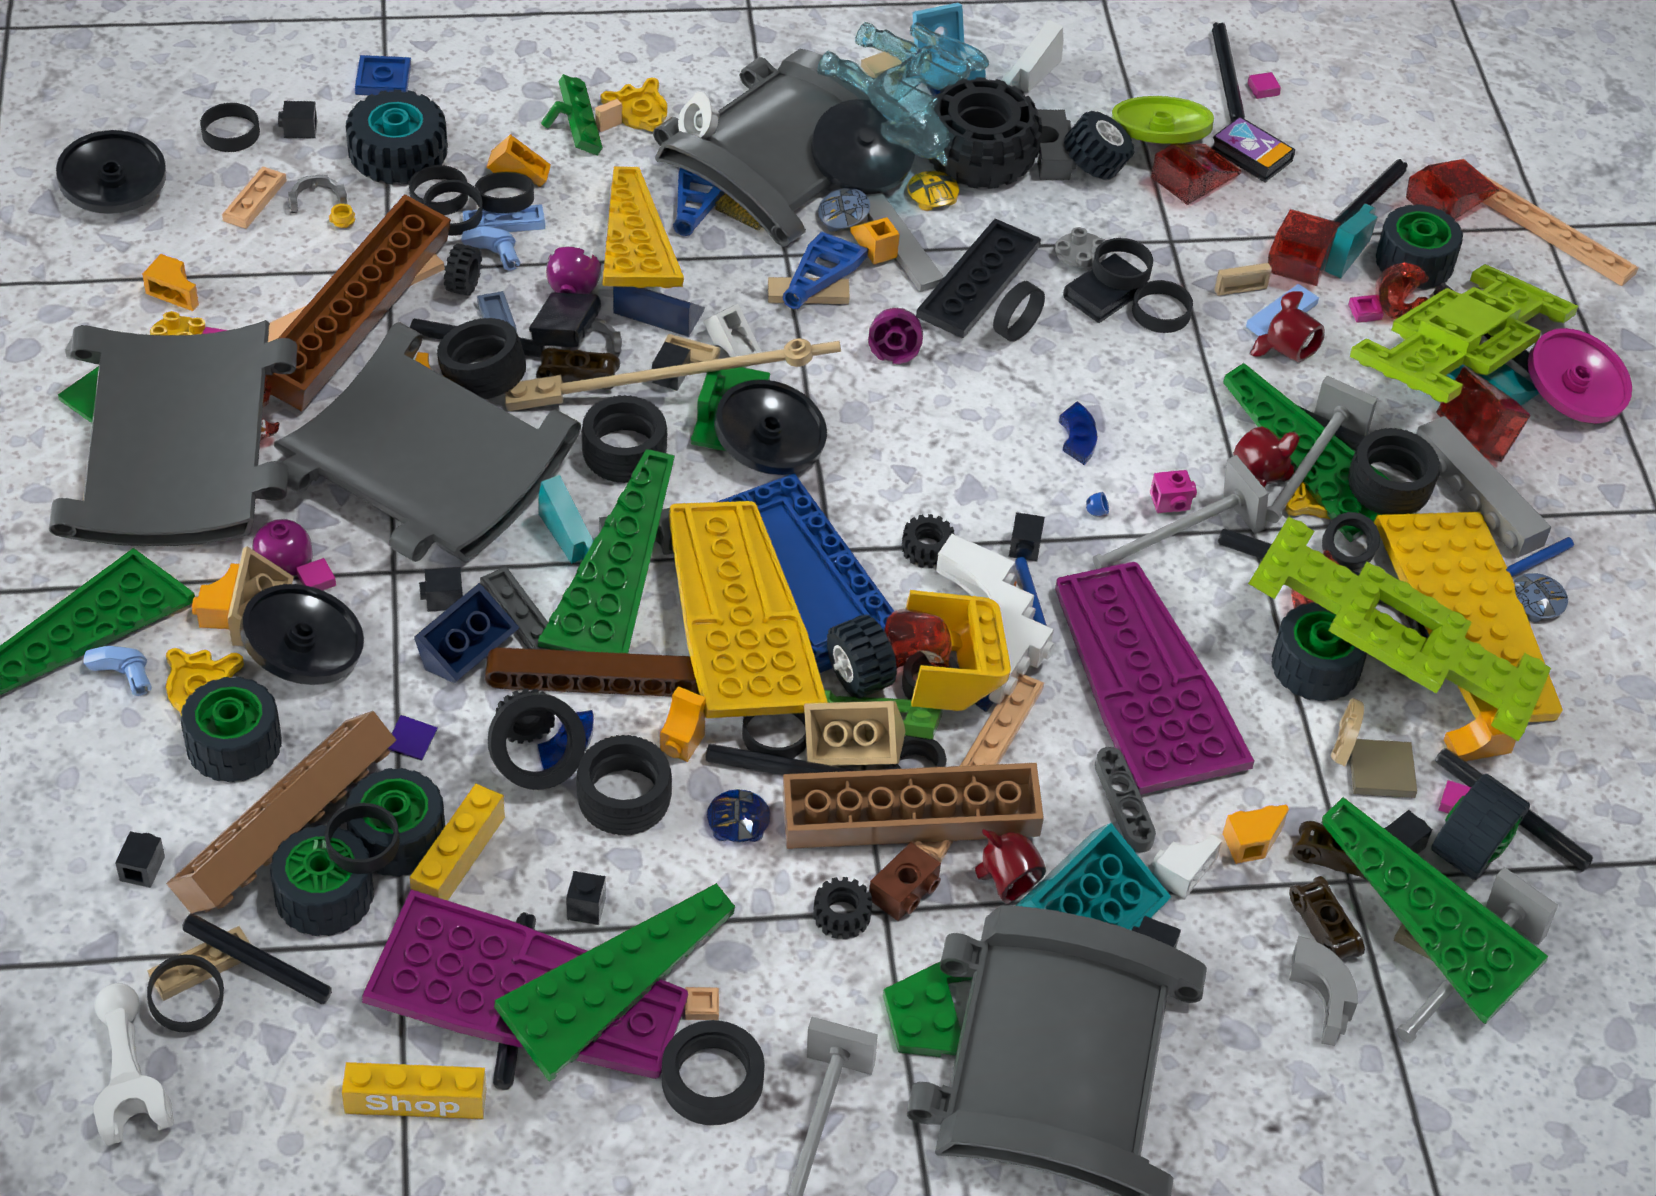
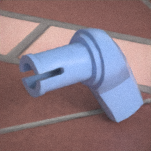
(496, 240)
(123, 660)

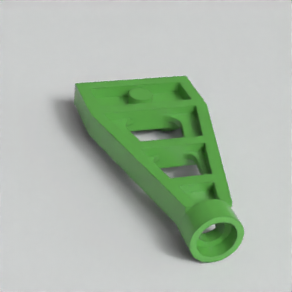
(918, 722)

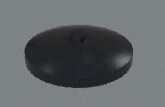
(855, 153)
(111, 171)
(770, 427)
(301, 634)

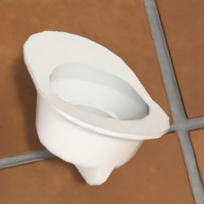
(699, 116)

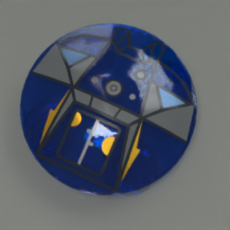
(738, 816)

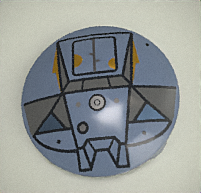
(844, 209)
(1540, 596)

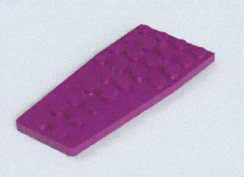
(1149, 681)
(455, 961)

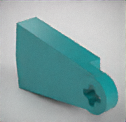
(1351, 241)
(563, 519)

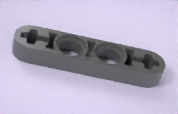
(1122, 799)

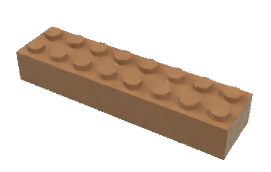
(911, 805)
(280, 812)

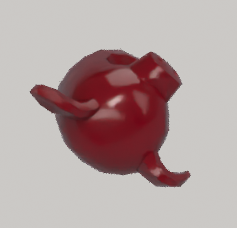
(1290, 331)
(1267, 454)
(1010, 861)

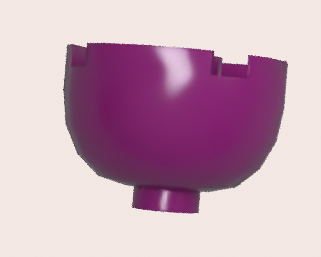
(572, 271)
(895, 335)
(284, 544)

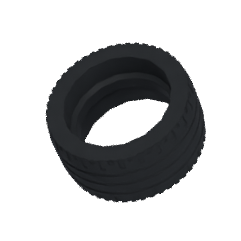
(480, 339)
(621, 414)
(1400, 448)
(622, 754)

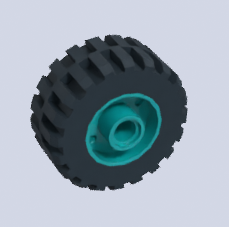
(396, 135)

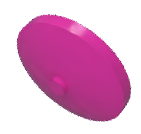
(1580, 376)

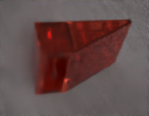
(1191, 170)
(1450, 187)
(1302, 247)
(1485, 415)

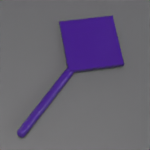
(412, 737)

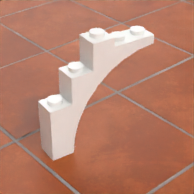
(992, 576)

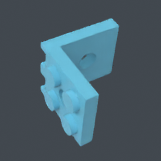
(948, 17)

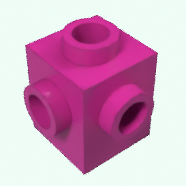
(1172, 491)

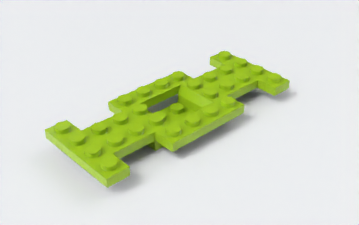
(1449, 330)
(1422, 659)

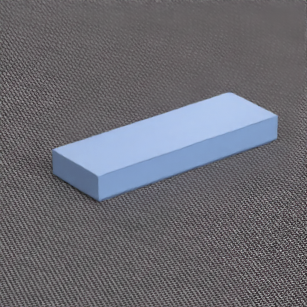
(524, 220)
(1260, 322)

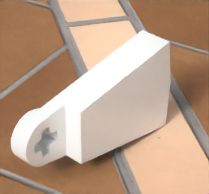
(1038, 59)

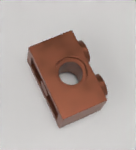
(909, 866)

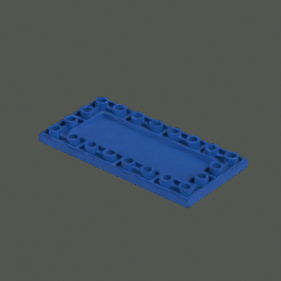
(816, 562)

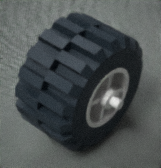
(1099, 145)
(861, 656)

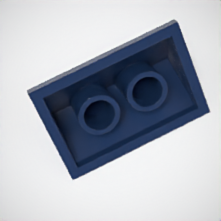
(656, 309)
(464, 634)

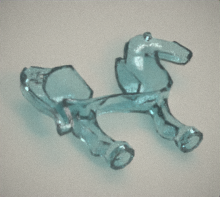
(894, 92)

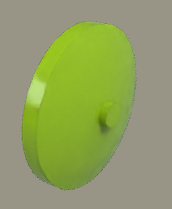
(1163, 119)

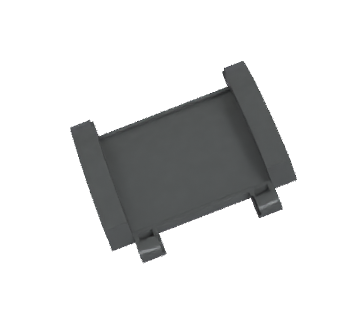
(764, 141)
(175, 437)
(427, 452)
(1058, 1047)

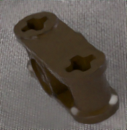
(577, 365)
(1323, 849)
(1316, 903)

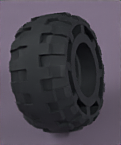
(990, 132)

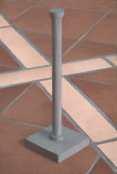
(1343, 407)
(1240, 491)
(1518, 907)
(840, 1048)

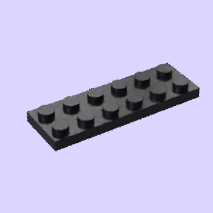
(978, 278)

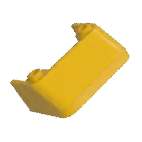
(980, 649)

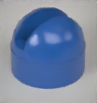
(1097, 504)

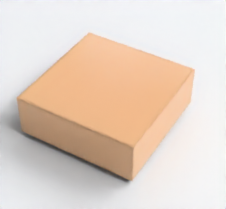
(608, 115)
(702, 1003)

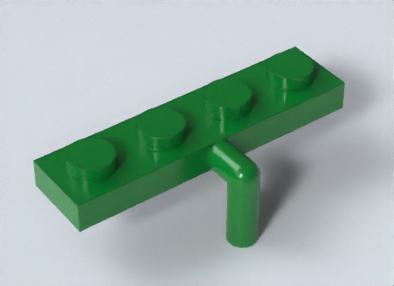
(579, 114)

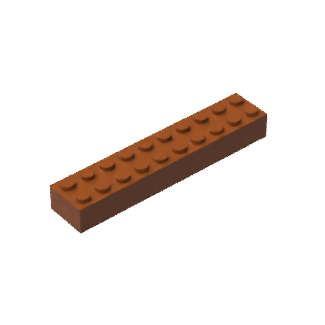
(358, 297)

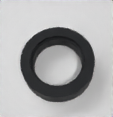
(563, 768)
(712, 1109)

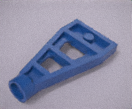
(692, 215)
(826, 247)

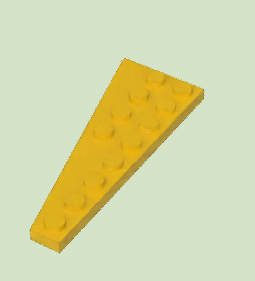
(636, 241)

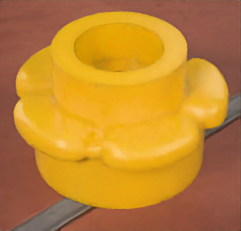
(342, 215)

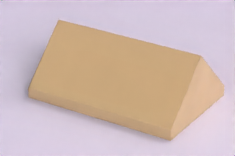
(253, 576)
(854, 733)

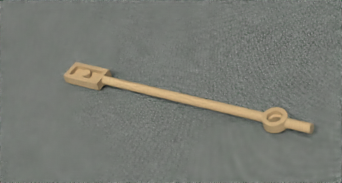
(551, 389)

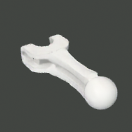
(128, 1088)

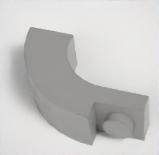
(1331, 980)

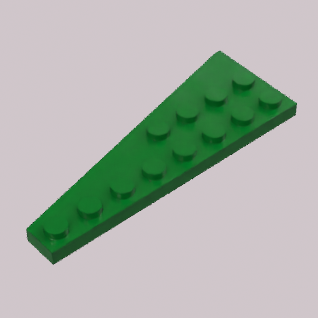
(1329, 475)
(607, 590)
(100, 611)
(1460, 935)
(582, 997)

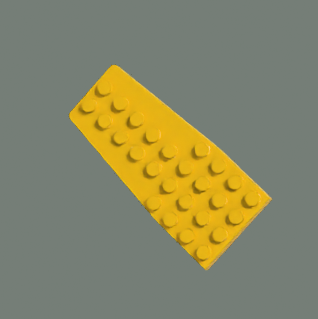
(1463, 570)
(740, 614)

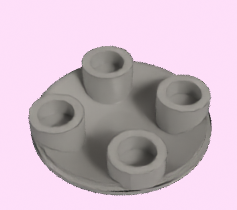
(1078, 248)

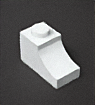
(732, 332)
(1185, 865)

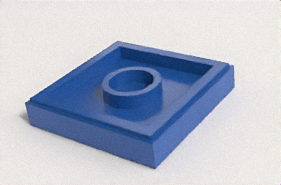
(382, 74)

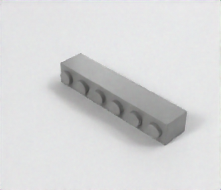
(1485, 489)

